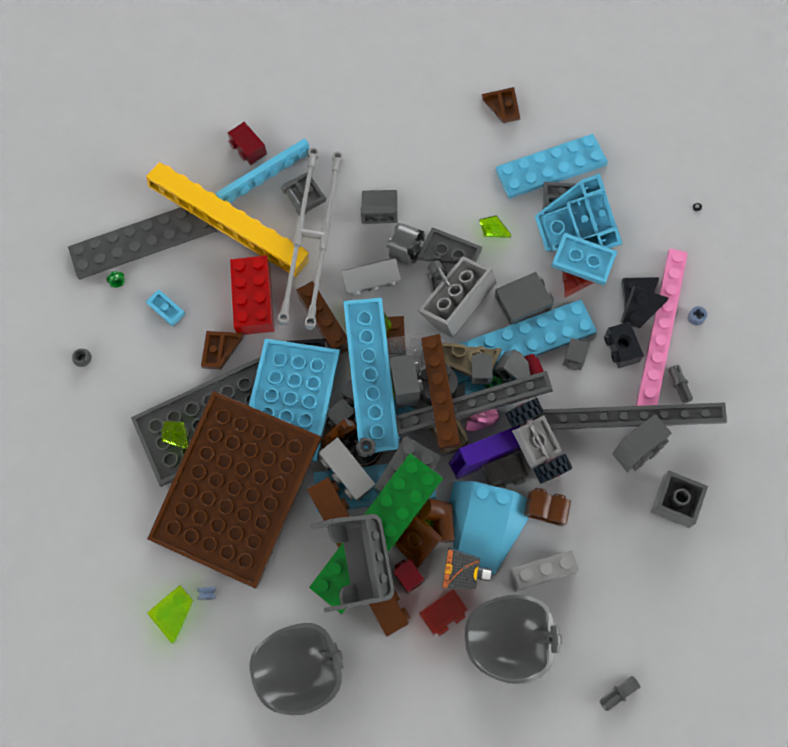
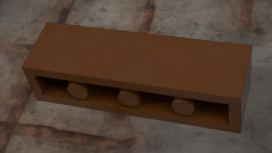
(325, 319)

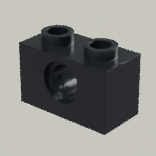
(623, 334)

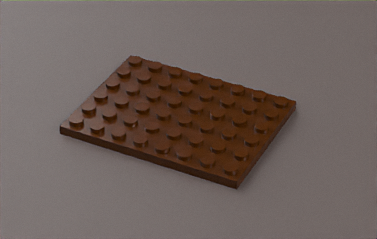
(234, 489)

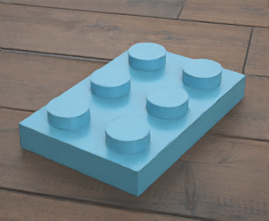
(584, 259)

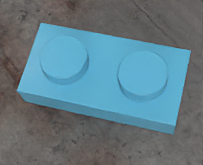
(165, 308)

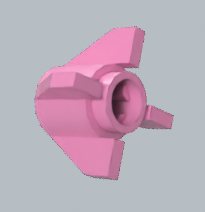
(482, 420)

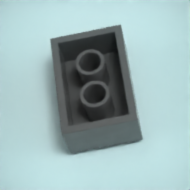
(642, 444)
(406, 447)

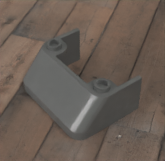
(365, 558)

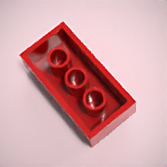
(252, 295)

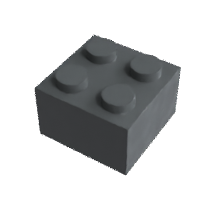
(406, 381)
(679, 499)

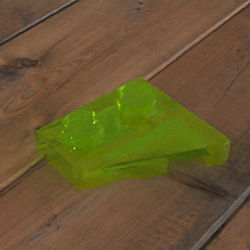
(172, 612)

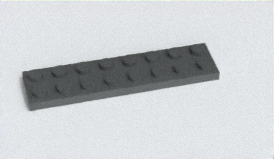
(136, 241)

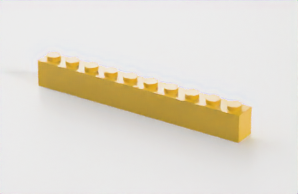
(225, 217)

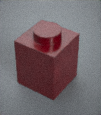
(408, 575)

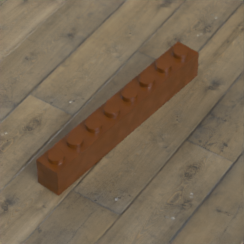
(331, 506)

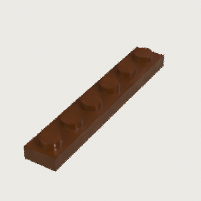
(440, 392)

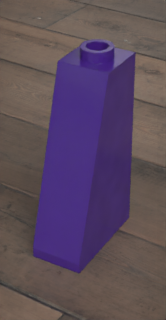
(473, 456)

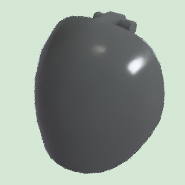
(512, 638)
(296, 669)

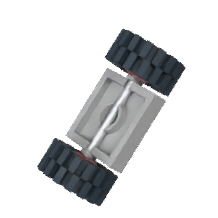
(538, 441)

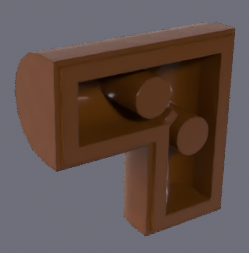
(442, 516)

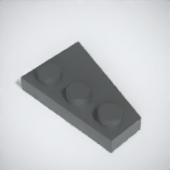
(447, 248)

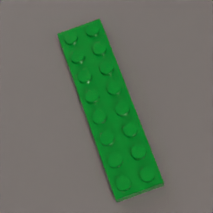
(396, 507)

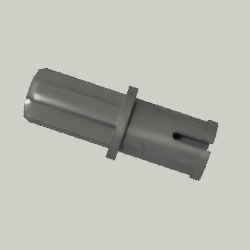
(680, 383)
(619, 693)

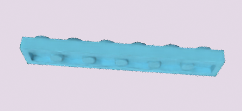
(263, 172)

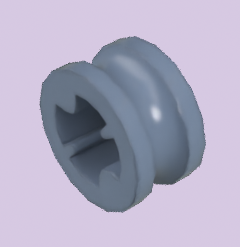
(701, 312)
(206, 593)

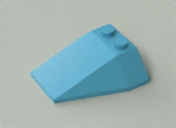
(580, 213)
(486, 521)

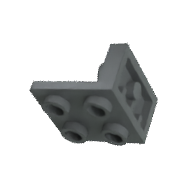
(379, 206)

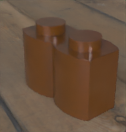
(547, 507)

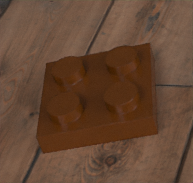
(418, 541)

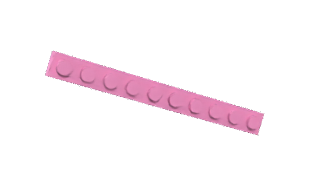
(662, 329)

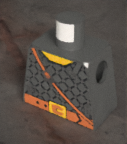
(463, 570)

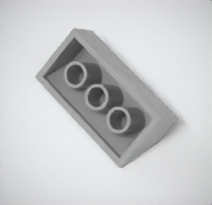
(452, 306)

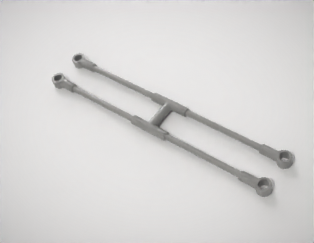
(300, 232)

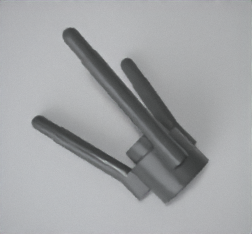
(438, 272)

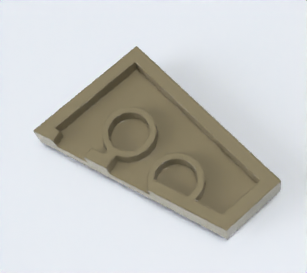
(459, 356)

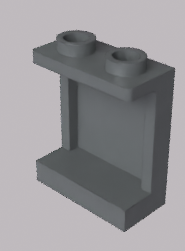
(523, 297)

